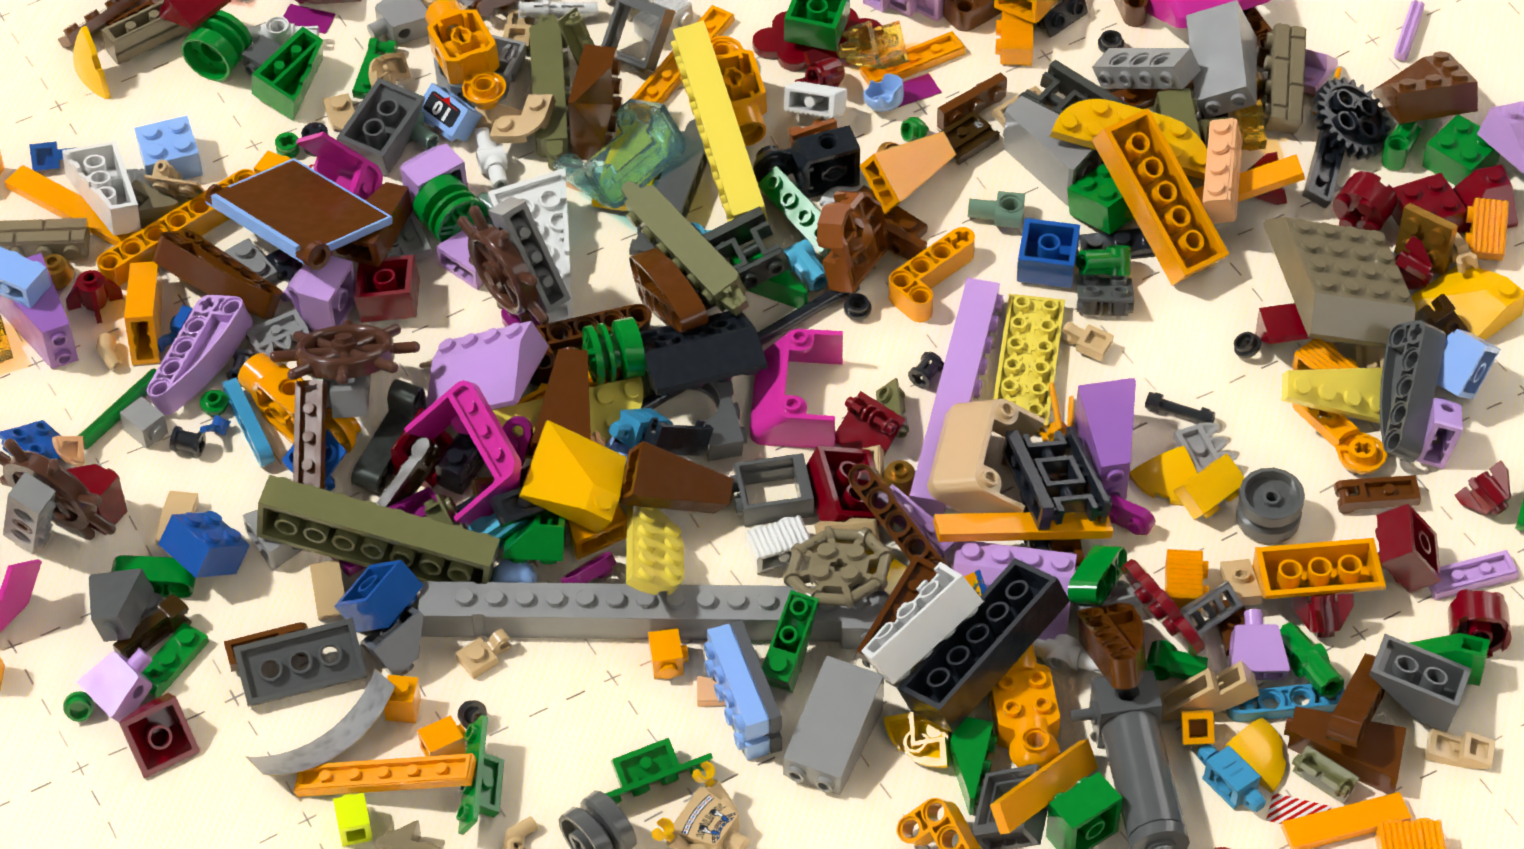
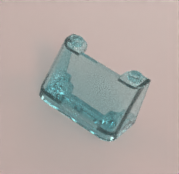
(638, 154)

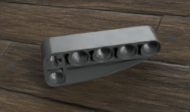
(1409, 386)

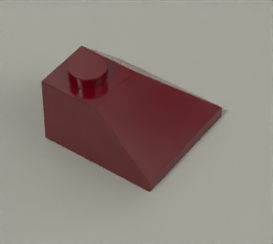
(1487, 184)
(158, 735)

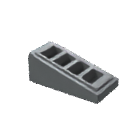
(1203, 601)

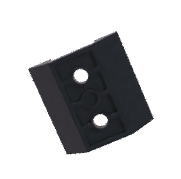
(702, 355)

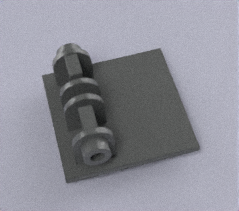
(1097, 289)

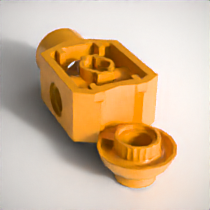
(465, 52)
(743, 87)
(276, 400)
(1026, 712)

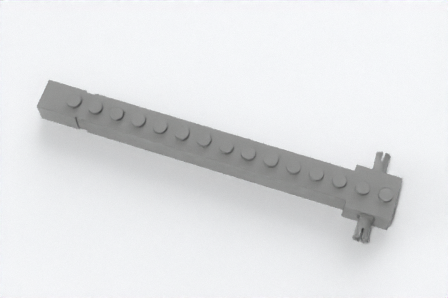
(627, 613)

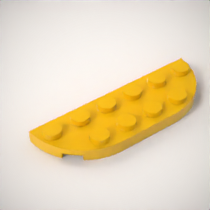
(1089, 117)

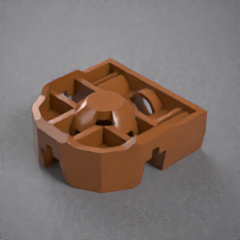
(854, 239)

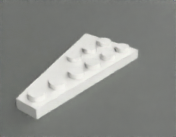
(548, 205)

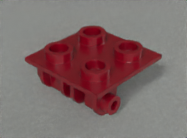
(868, 424)

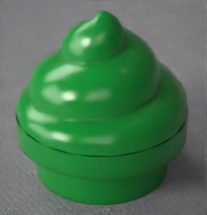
(913, 129)
(78, 706)

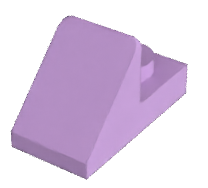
(1317, 70)

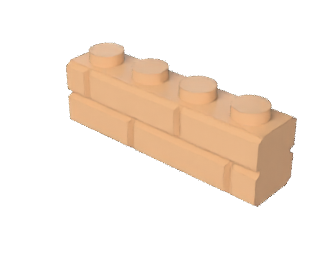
(1222, 170)

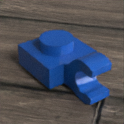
(46, 155)
(175, 326)

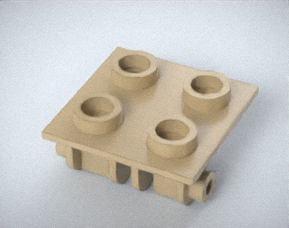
(171, 183)

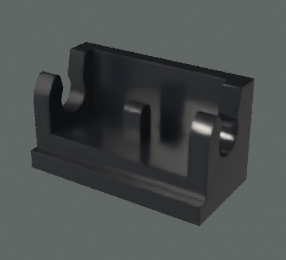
(679, 438)

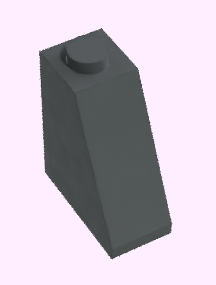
(118, 602)

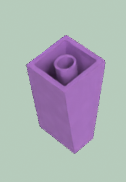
(43, 325)
(1106, 427)

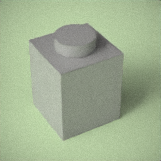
(144, 422)

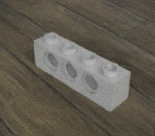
(1146, 68)

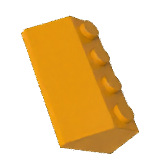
(1318, 568)

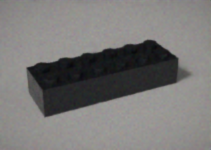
(984, 646)

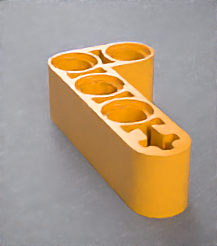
(912, 282)
(936, 830)

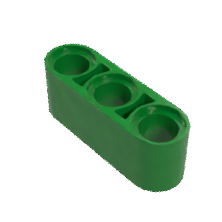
(163, 573)
(1097, 575)

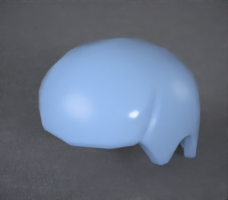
(886, 94)
(514, 572)

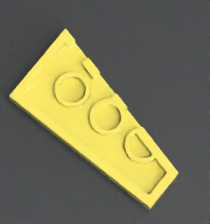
(1338, 391)

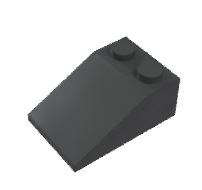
(382, 124)
(1420, 681)

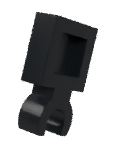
(284, 264)

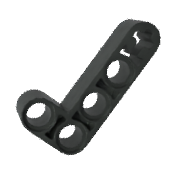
(375, 464)

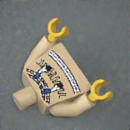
(706, 821)

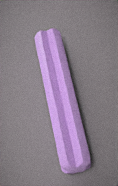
(1409, 30)

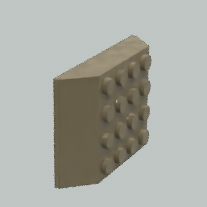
(1341, 280)

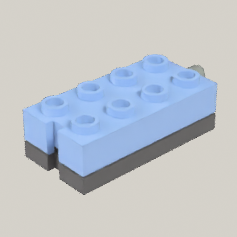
(744, 689)

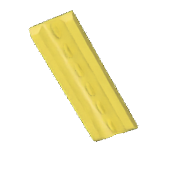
(1030, 352)

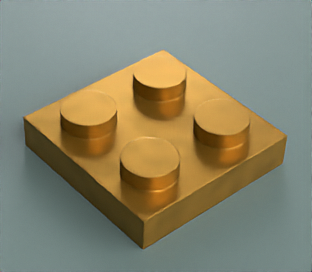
(1433, 231)

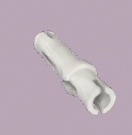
(544, 8)

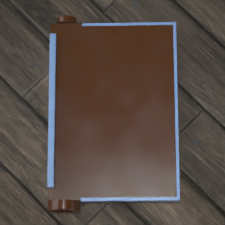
(298, 211)

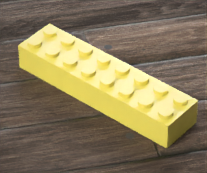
(716, 121)

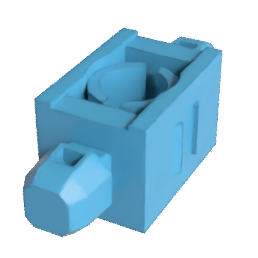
(634, 424)
(1231, 777)

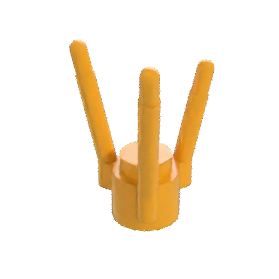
(1057, 425)

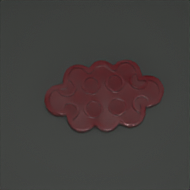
(770, 43)
(1162, 607)

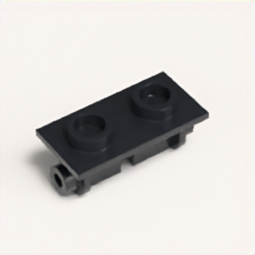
(1062, 16)

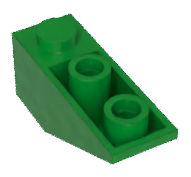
(780, 288)
(790, 641)
(1460, 648)
(969, 757)

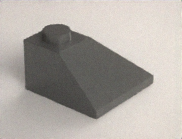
(398, 646)

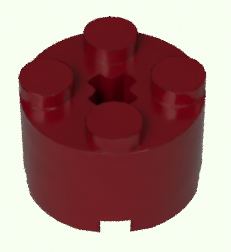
(1365, 202)
(1482, 616)

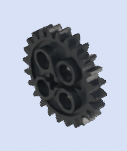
(1351, 118)

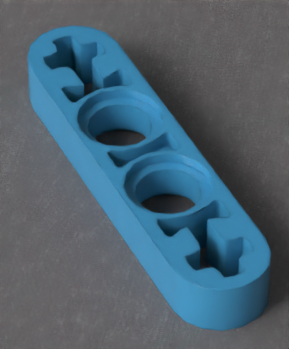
(248, 422)
(1284, 697)

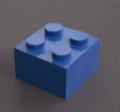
(1048, 253)
(204, 544)
(379, 596)

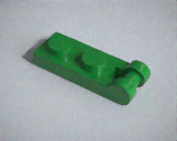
(362, 83)
(174, 658)

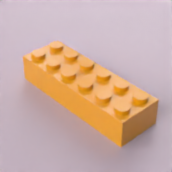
(1160, 196)

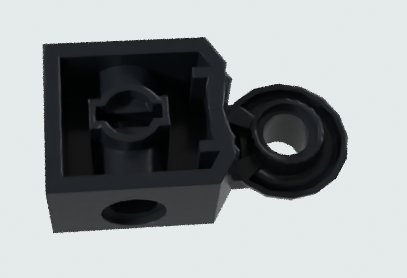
(815, 161)

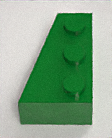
(289, 73)

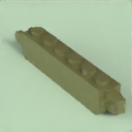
(550, 78)
(685, 246)

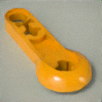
(1346, 439)

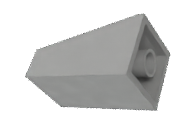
(1227, 59)
(1048, 159)
(834, 725)

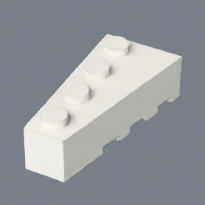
(104, 184)
(922, 624)

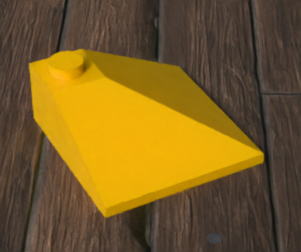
(1481, 299)
(574, 478)

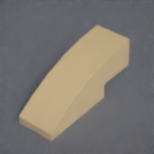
(1210, 691)

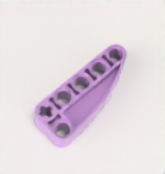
(199, 351)

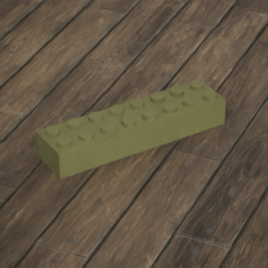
(372, 533)

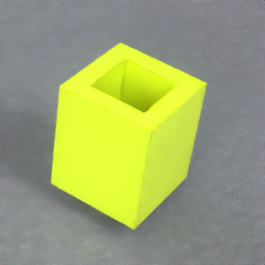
(352, 819)

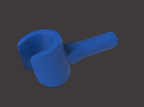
(218, 425)

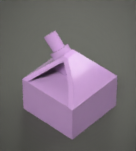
(430, 164)
(323, 295)

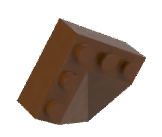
(1429, 90)
(594, 100)

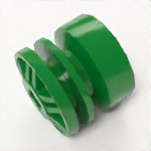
(216, 46)
(442, 203)
(616, 350)

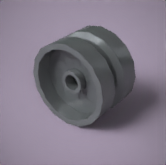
(1270, 505)
(597, 824)

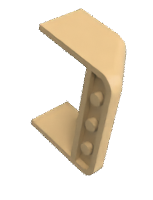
(958, 465)

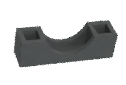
(727, 435)

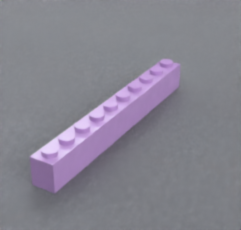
(960, 375)

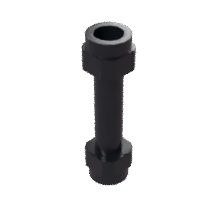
(1156, 402)

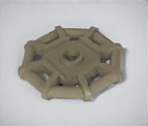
(837, 586)

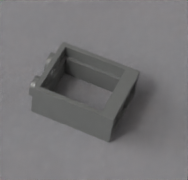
(617, 24)
(773, 470)
(985, 827)

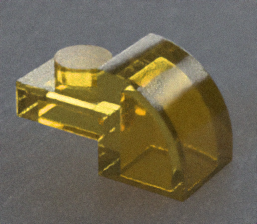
(1251, 126)

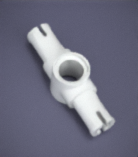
(278, 30)
(491, 158)
(1064, 654)

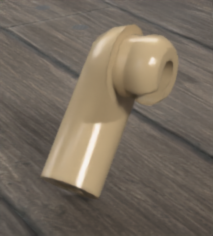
(106, 348)
(516, 834)

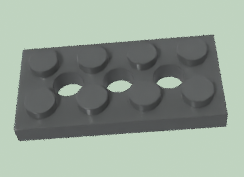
(294, 682)

